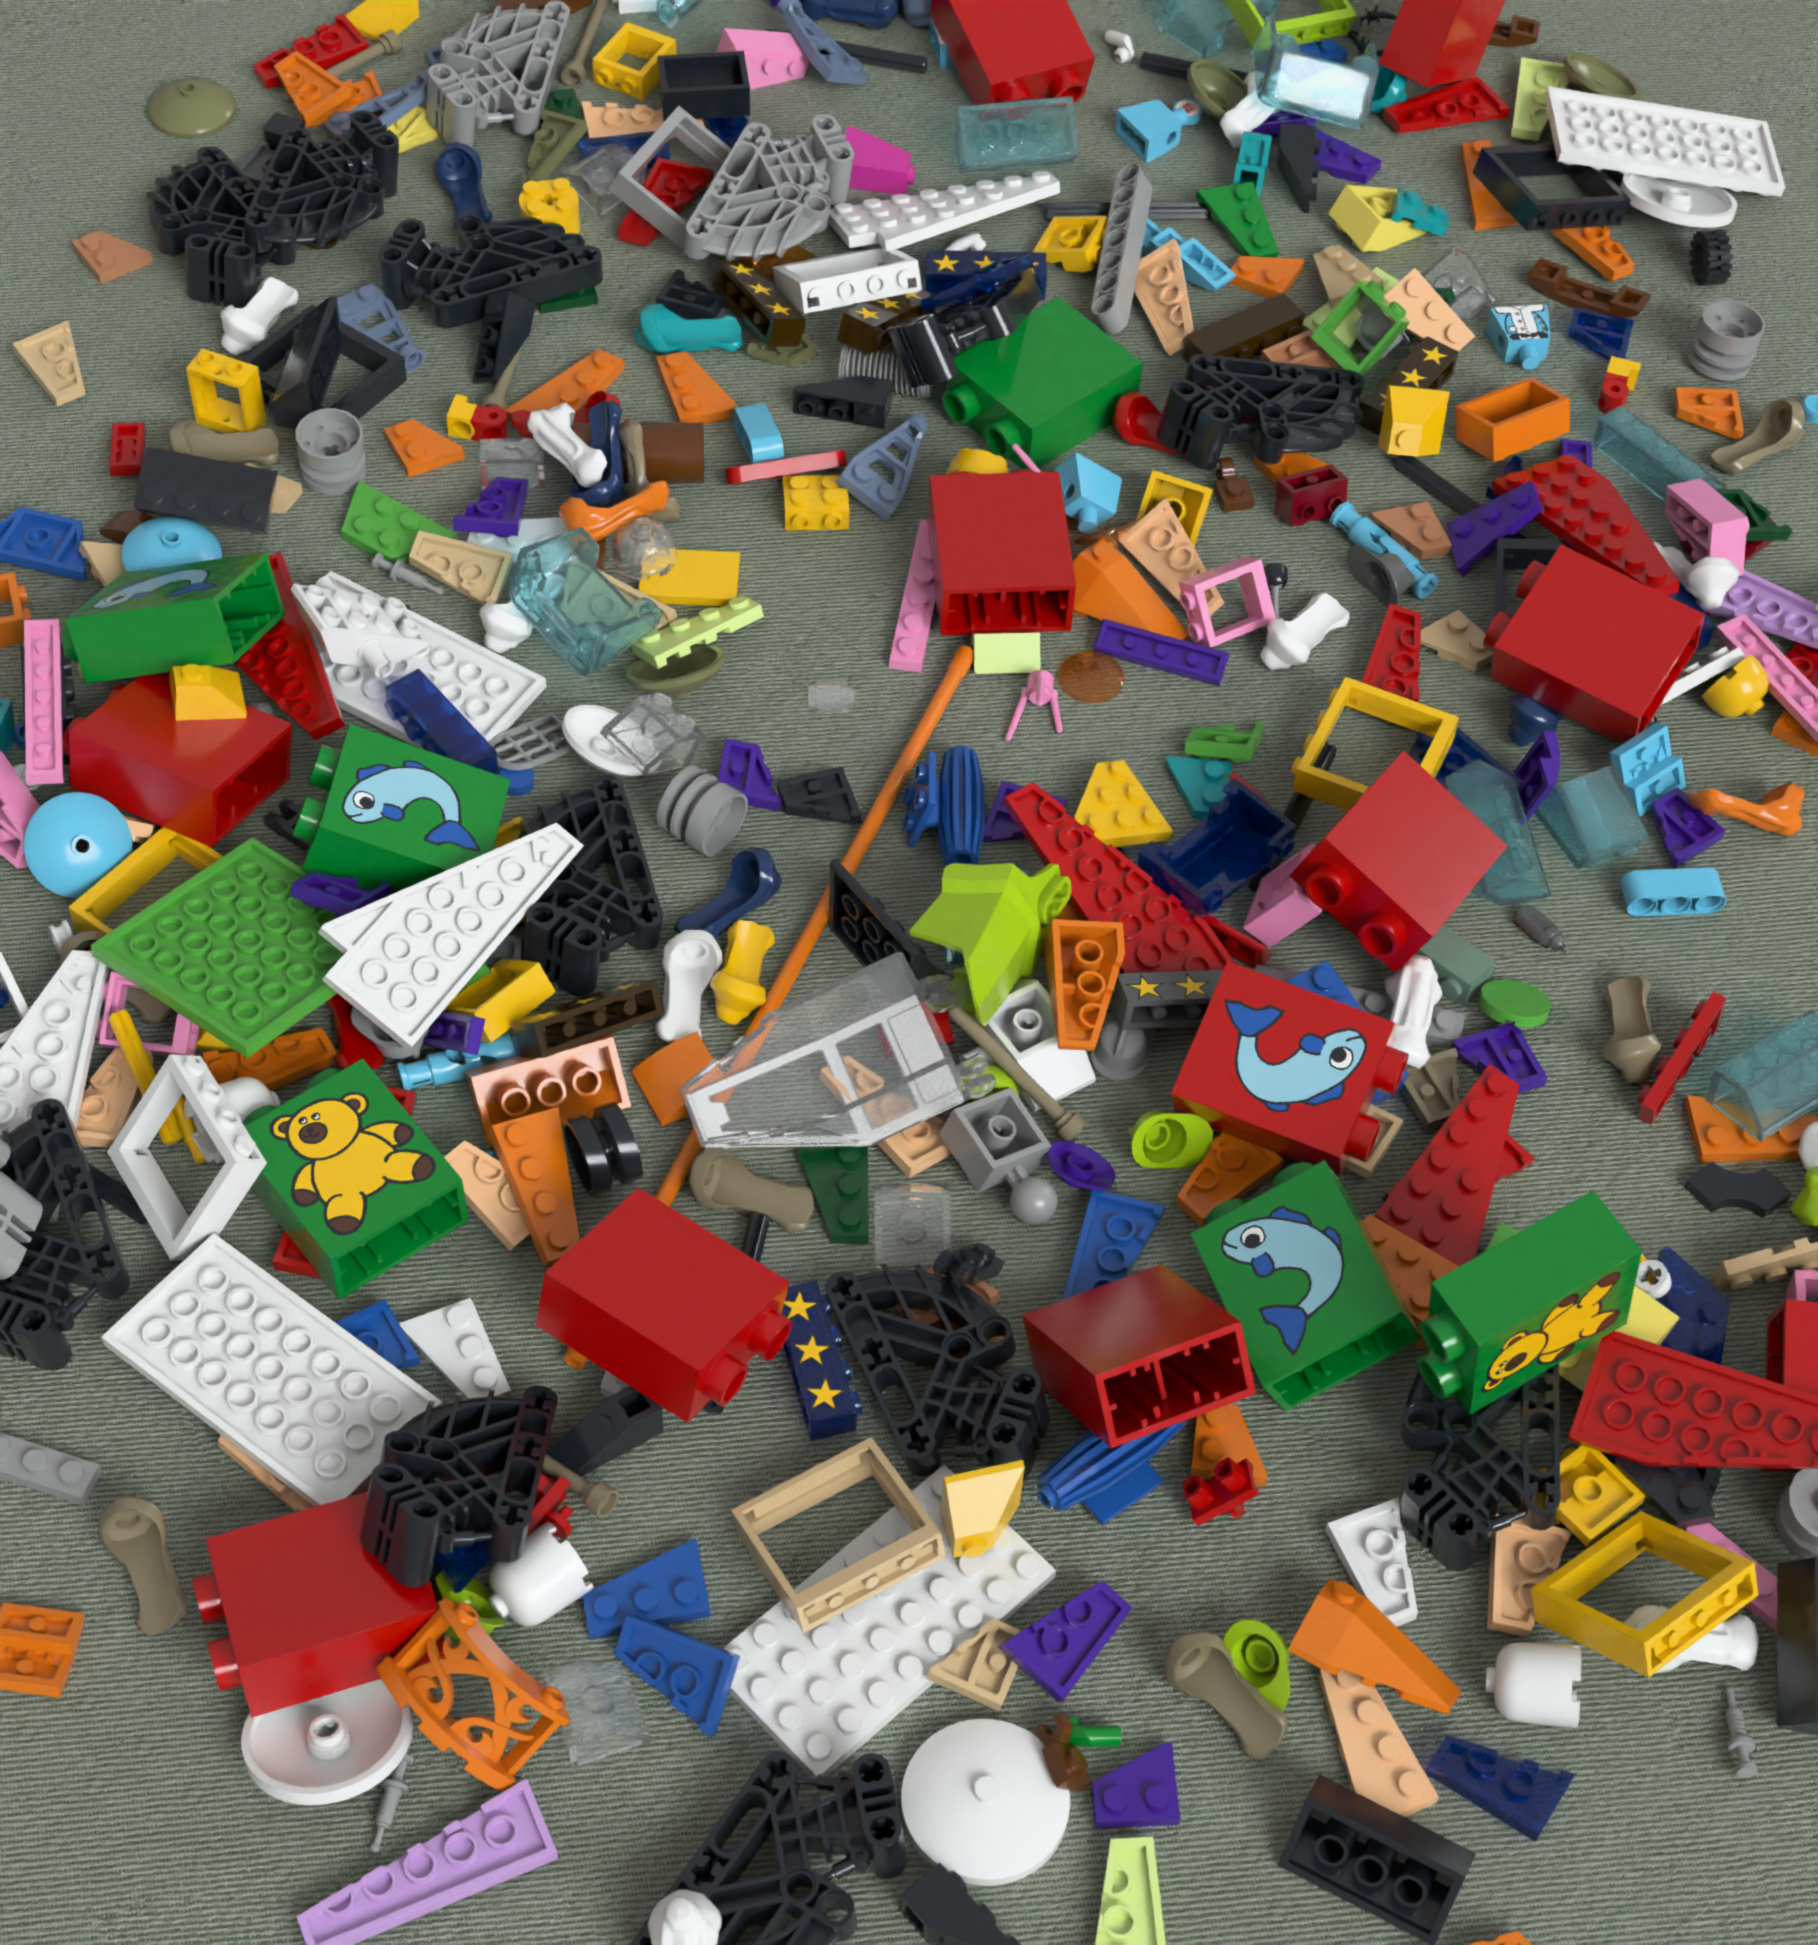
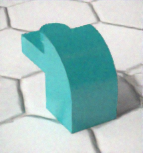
(1253, 160)

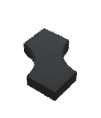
(1753, 1191)

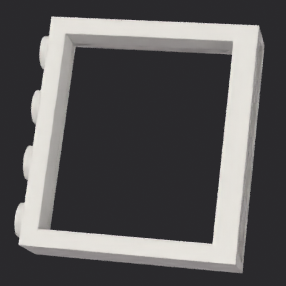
(847, 278)
(145, 1180)

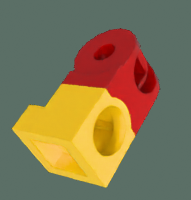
(1619, 379)
(476, 421)

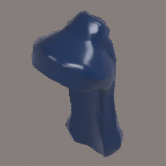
(870, 13)
(460, 174)
(604, 436)
(1530, 719)
(748, 887)

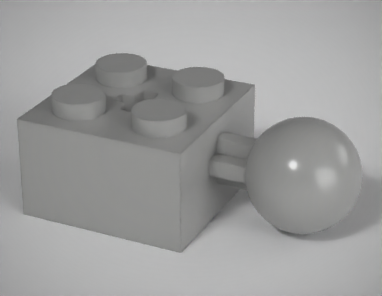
(1001, 1143)

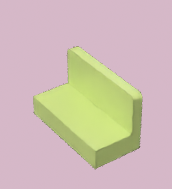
(1006, 652)

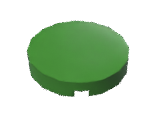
(1514, 1002)

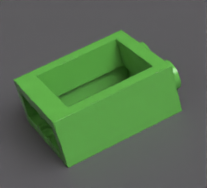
(1337, 349)

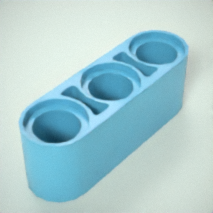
(758, 433)
(1673, 892)

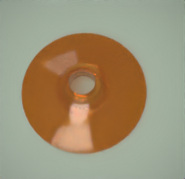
(1110, 534)
(1091, 677)

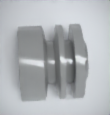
(1726, 340)
(331, 451)
(702, 811)

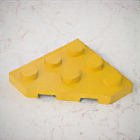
(1120, 808)

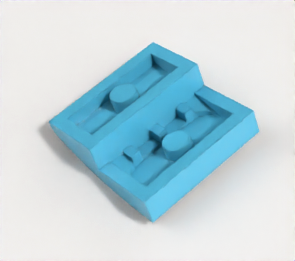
(1648, 767)

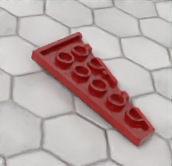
(1452, 1181)

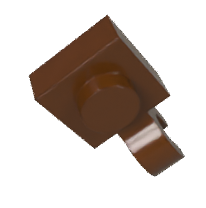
(1230, 491)
(1063, 1760)

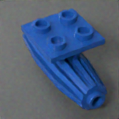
(950, 803)
(1103, 1476)

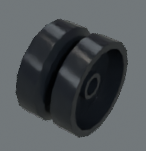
(602, 1148)

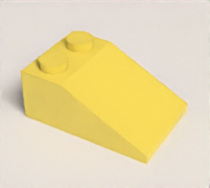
(1366, 218)
(1645, 1321)

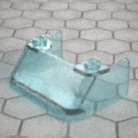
(1313, 84)

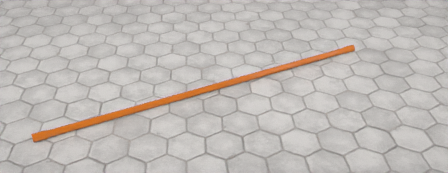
(955, 673)

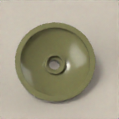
(1598, 77)
(1215, 87)
(191, 108)
(680, 674)

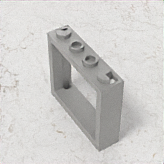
(696, 138)

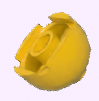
(1739, 690)

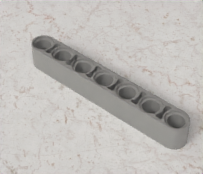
(1121, 248)

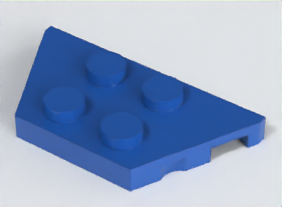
(43, 543)

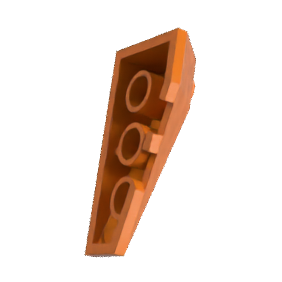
(1115, 591)
(1081, 977)
(1355, 1636)

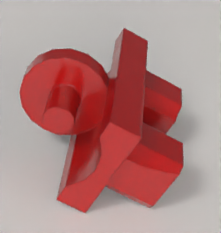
(1221, 1493)
(549, 1498)

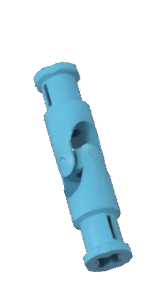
(1370, 536)
(444, 1068)

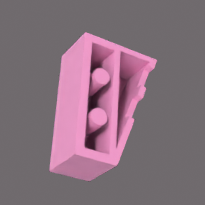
(768, 55)
(1707, 521)
(16, 809)

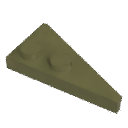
(552, 144)

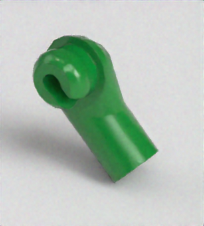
(1094, 1735)

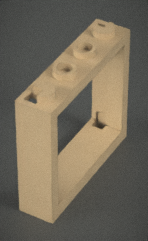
(861, 1578)

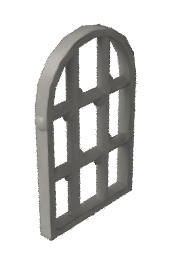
(506, 763)

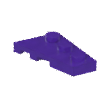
(1345, 160)
(497, 510)
(1479, 529)
(1067, 1639)

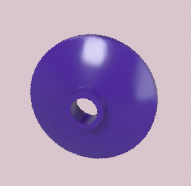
(1080, 1166)

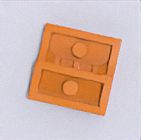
(666, 1072)
(37, 1648)

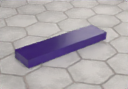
(1161, 652)

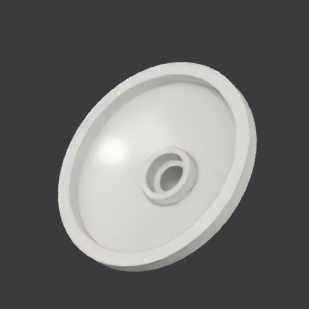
(582, 731)

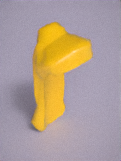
(737, 984)

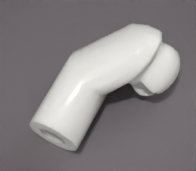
(970, 241)

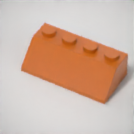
(570, 1080)

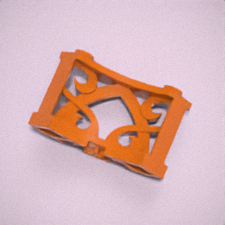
(413, 1685)

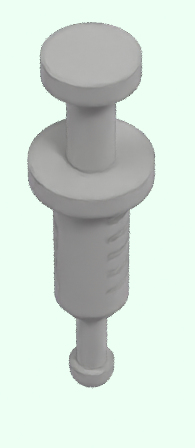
(399, 571)
(1740, 1742)
(389, 1801)

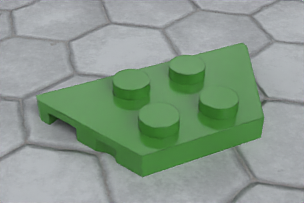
(384, 525)

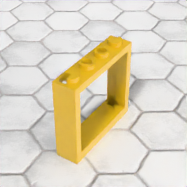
(1384, 705)
(133, 874)
(1729, 1588)

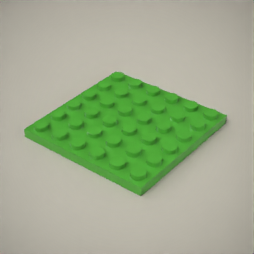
(230, 949)

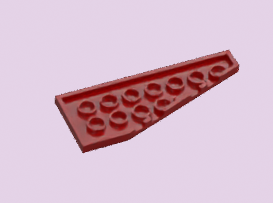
(1593, 519)
(290, 668)
(1114, 889)
(1691, 1412)

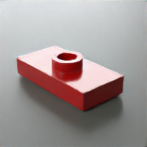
(127, 448)

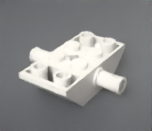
(358, 626)
(1028, 1035)

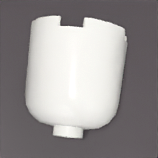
(245, 1096)
(540, 1581)
(1536, 1683)

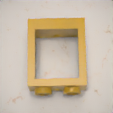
(637, 42)
(213, 411)
(503, 995)

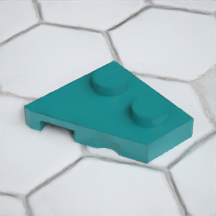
(1424, 216)
(1199, 782)

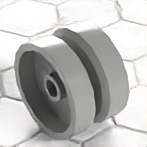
(1798, 1514)

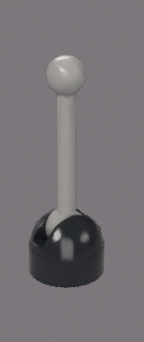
(1276, 578)

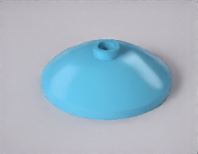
(168, 543)
(52, 840)

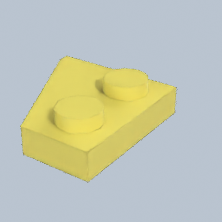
(413, 129)

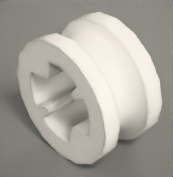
(60, 935)
(1663, 1277)

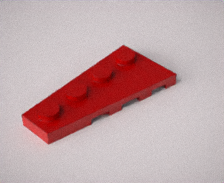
(325, 48)
(1395, 657)

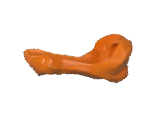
(602, 521)
(1775, 814)

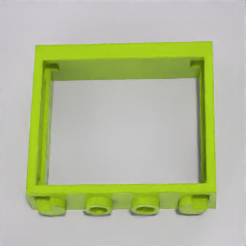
(1333, 23)

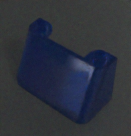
(1220, 852)

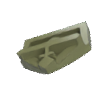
(783, 355)

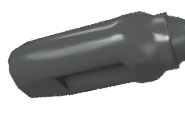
(1540, 927)

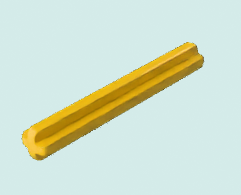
(141, 1067)

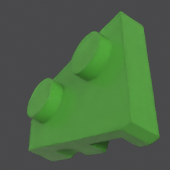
(1224, 742)

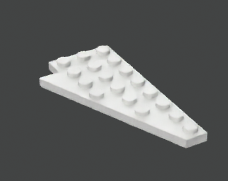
(931, 213)
(428, 940)
(53, 1045)

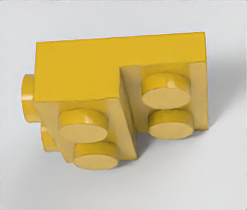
(1074, 242)
(815, 503)
(1592, 1494)

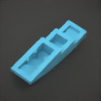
(1198, 262)

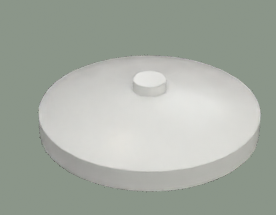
(1680, 202)
(327, 1745)
(983, 1802)

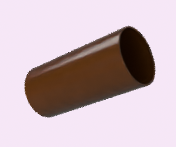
(670, 451)

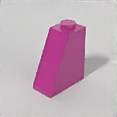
(879, 164)

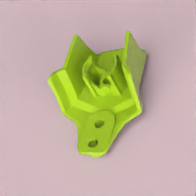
(997, 924)

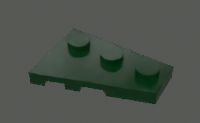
(840, 1190)

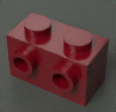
(1310, 495)

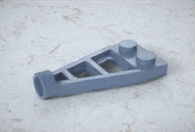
(835, 67)
(408, 97)
(369, 301)
(869, 486)

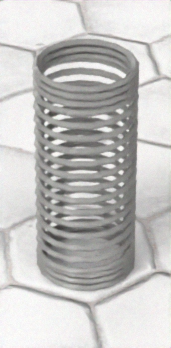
(848, 362)

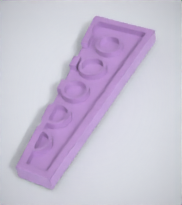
(1770, 609)
(464, 1859)

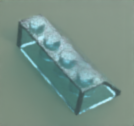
(1016, 134)
(1647, 453)
(1497, 803)
(1770, 1080)

